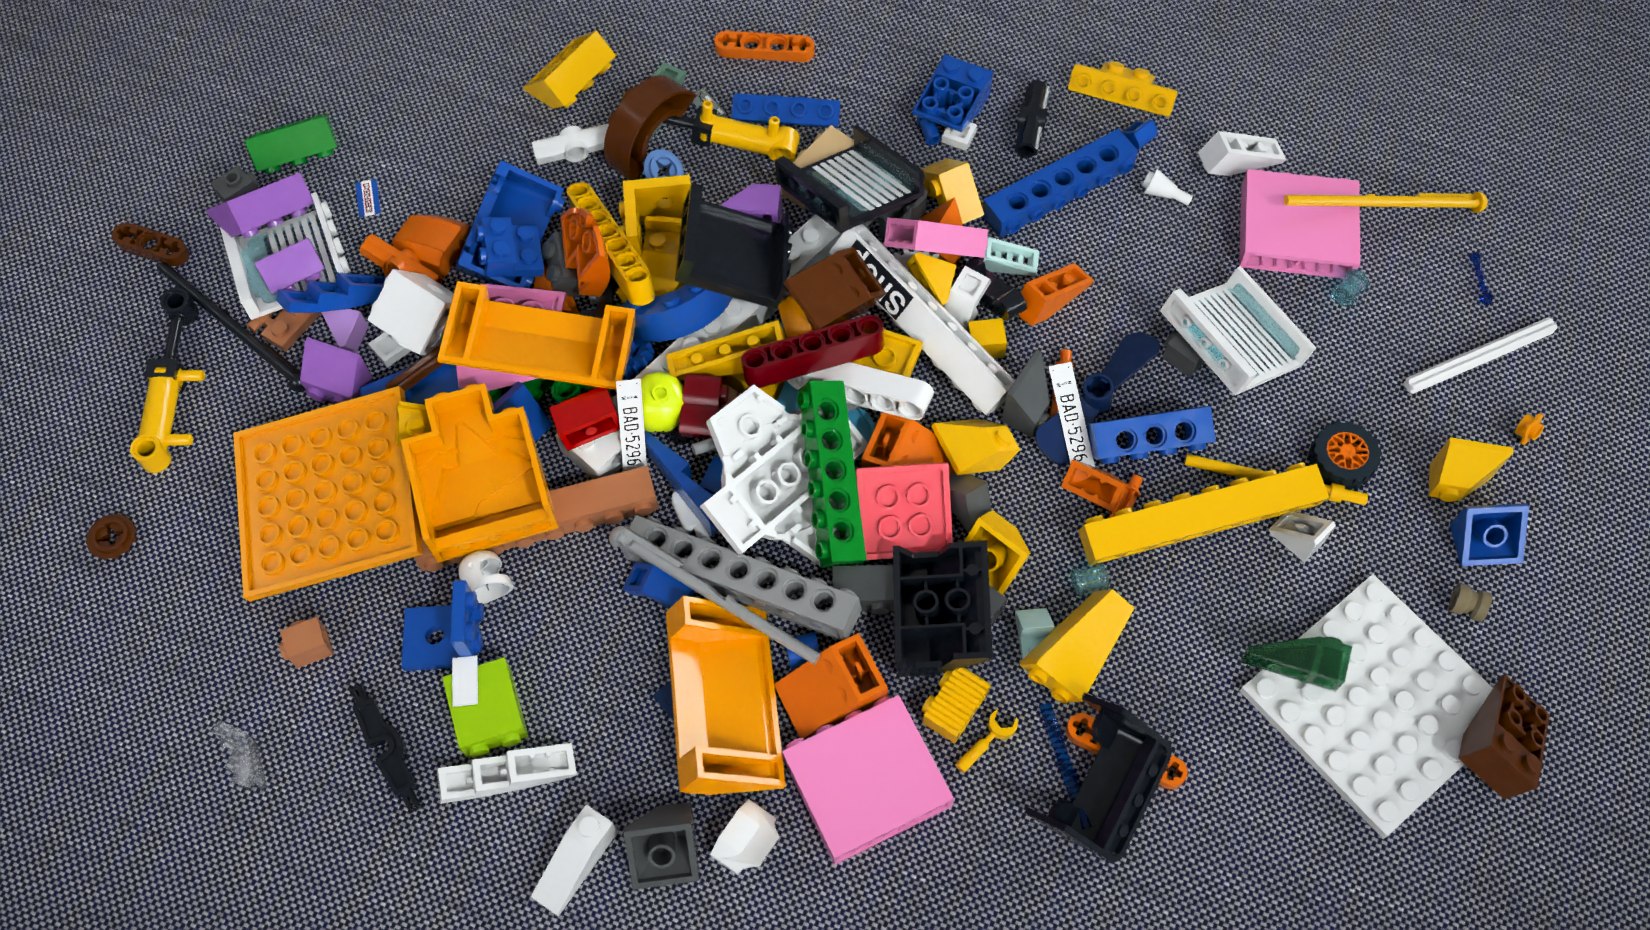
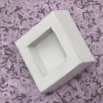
(959, 139)
(387, 349)

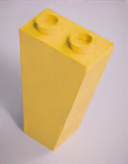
(1078, 646)

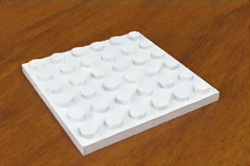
(1394, 720)

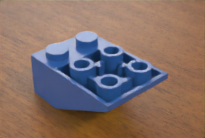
(954, 93)

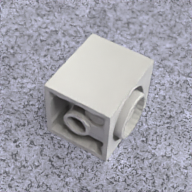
(412, 310)

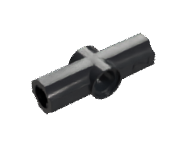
(1032, 119)

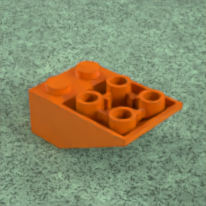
(902, 443)
(832, 688)

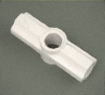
(571, 144)

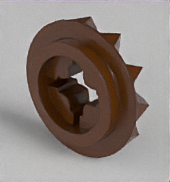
(101, 532)

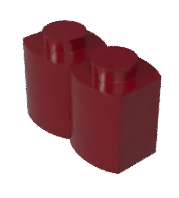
(701, 400)

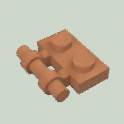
(284, 329)

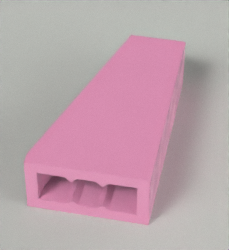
(935, 237)

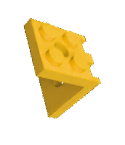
(644, 199)

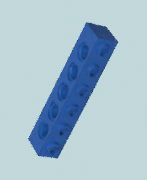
(1059, 183)

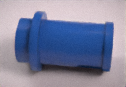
(930, 131)

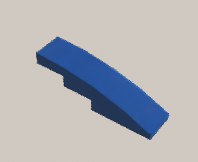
(346, 293)

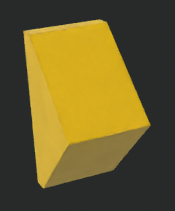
(933, 275)

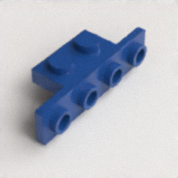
(789, 110)

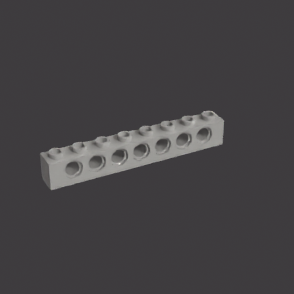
(834, 622)

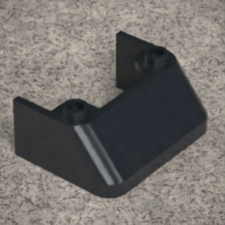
(1116, 785)

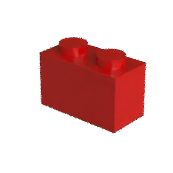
(585, 417)

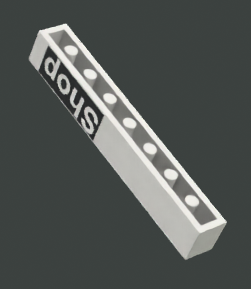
(927, 320)

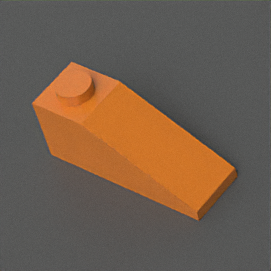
(1052, 292)

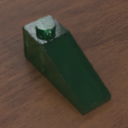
(1309, 660)

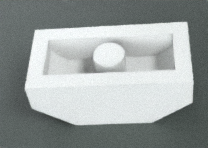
(746, 838)

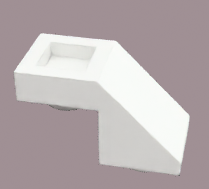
(966, 295)

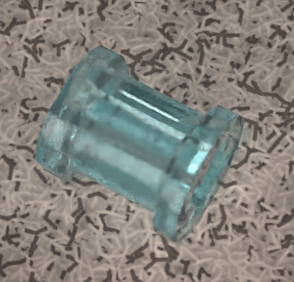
(1353, 283)
(1089, 579)

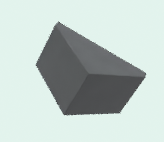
(969, 499)

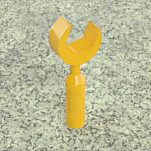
(982, 745)

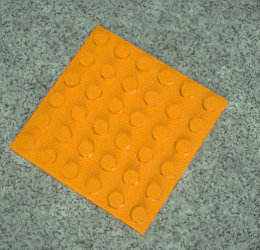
(323, 496)

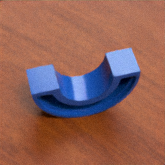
(677, 313)

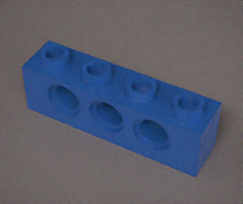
(1197, 424)

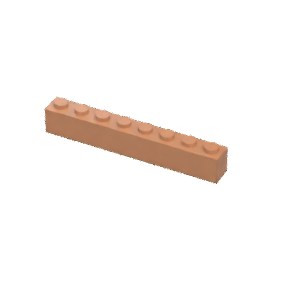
(579, 510)

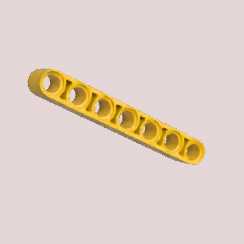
(624, 261)

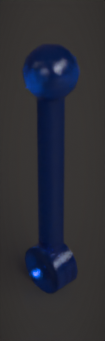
(1486, 297)

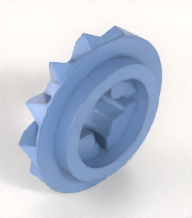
(659, 159)

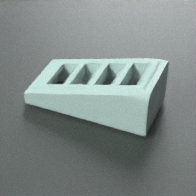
(1000, 265)

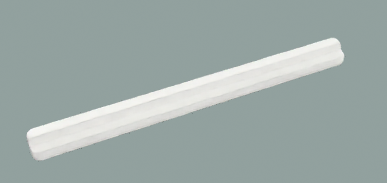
(1480, 355)

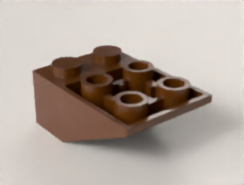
(835, 289)
(1506, 740)

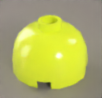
(661, 401)

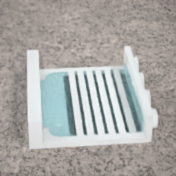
(245, 252)
(1239, 332)

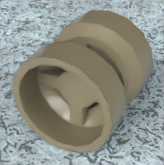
(1468, 601)

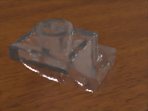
(246, 759)

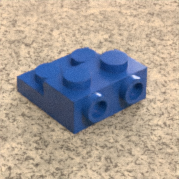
(509, 248)

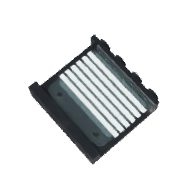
(854, 182)

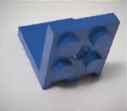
(460, 630)

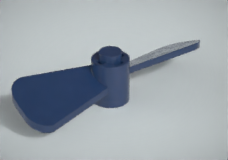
(1130, 356)

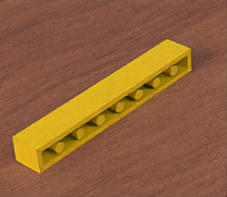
(1203, 513)

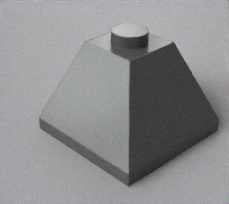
(1028, 398)
(662, 847)

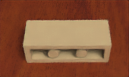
(824, 145)

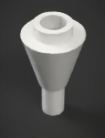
(1159, 185)

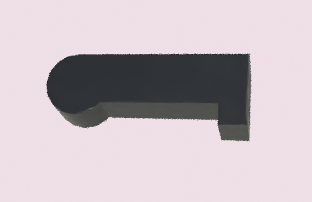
(999, 296)

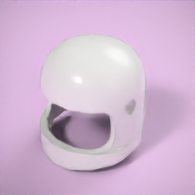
(481, 569)

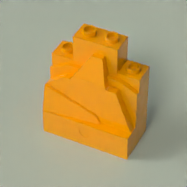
(476, 475)

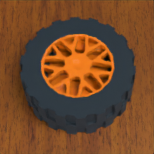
(1345, 454)

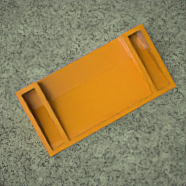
(536, 339)
(722, 701)

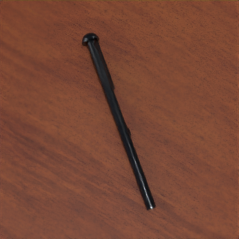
(262, 349)

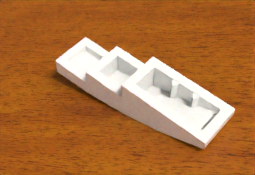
(506, 773)

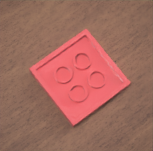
(904, 508)

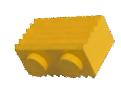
(955, 703)

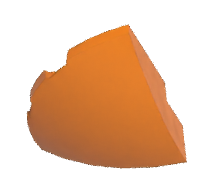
(585, 251)

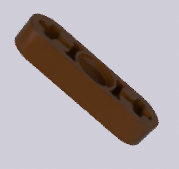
(143, 235)

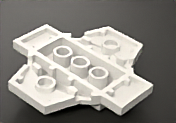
(765, 474)

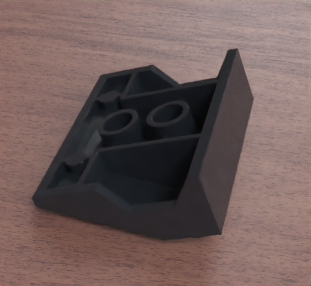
(941, 608)

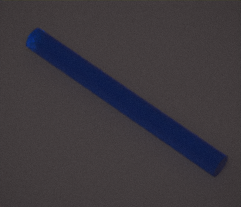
(1063, 758)

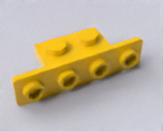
(1123, 86)

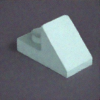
(1032, 628)

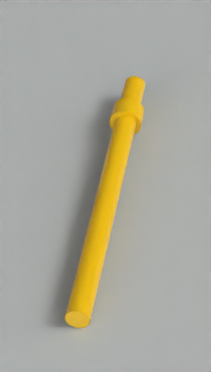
(1335, 491)

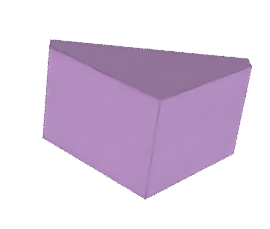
(347, 328)

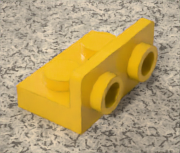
(662, 234)

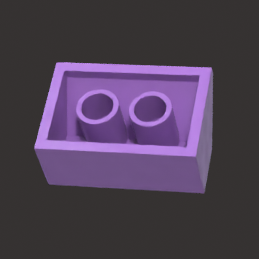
(262, 207)

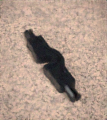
(393, 761)

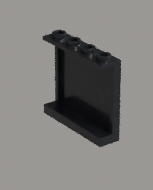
(733, 251)

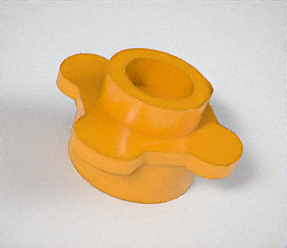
(1529, 428)

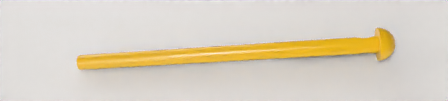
(1475, 201)

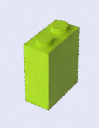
(496, 717)

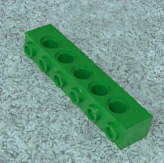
(835, 429)

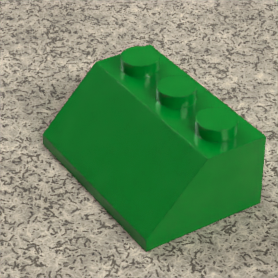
(292, 143)

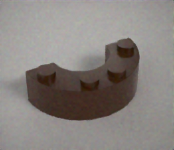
(637, 120)

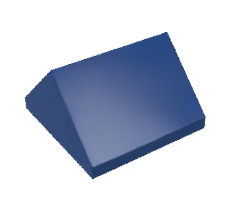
(1490, 534)

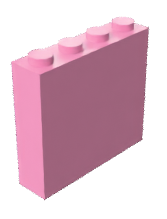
(1297, 237)
(866, 778)

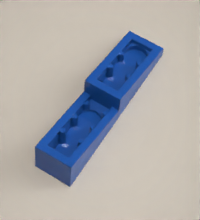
(679, 475)

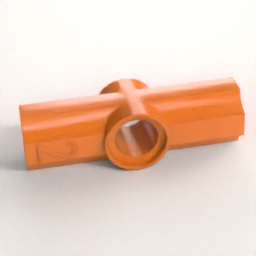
(392, 258)

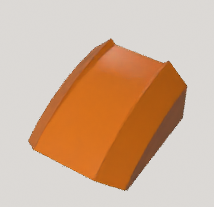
(434, 240)

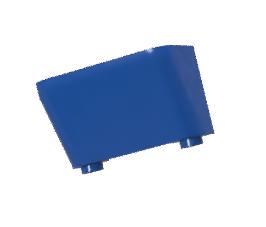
(513, 195)

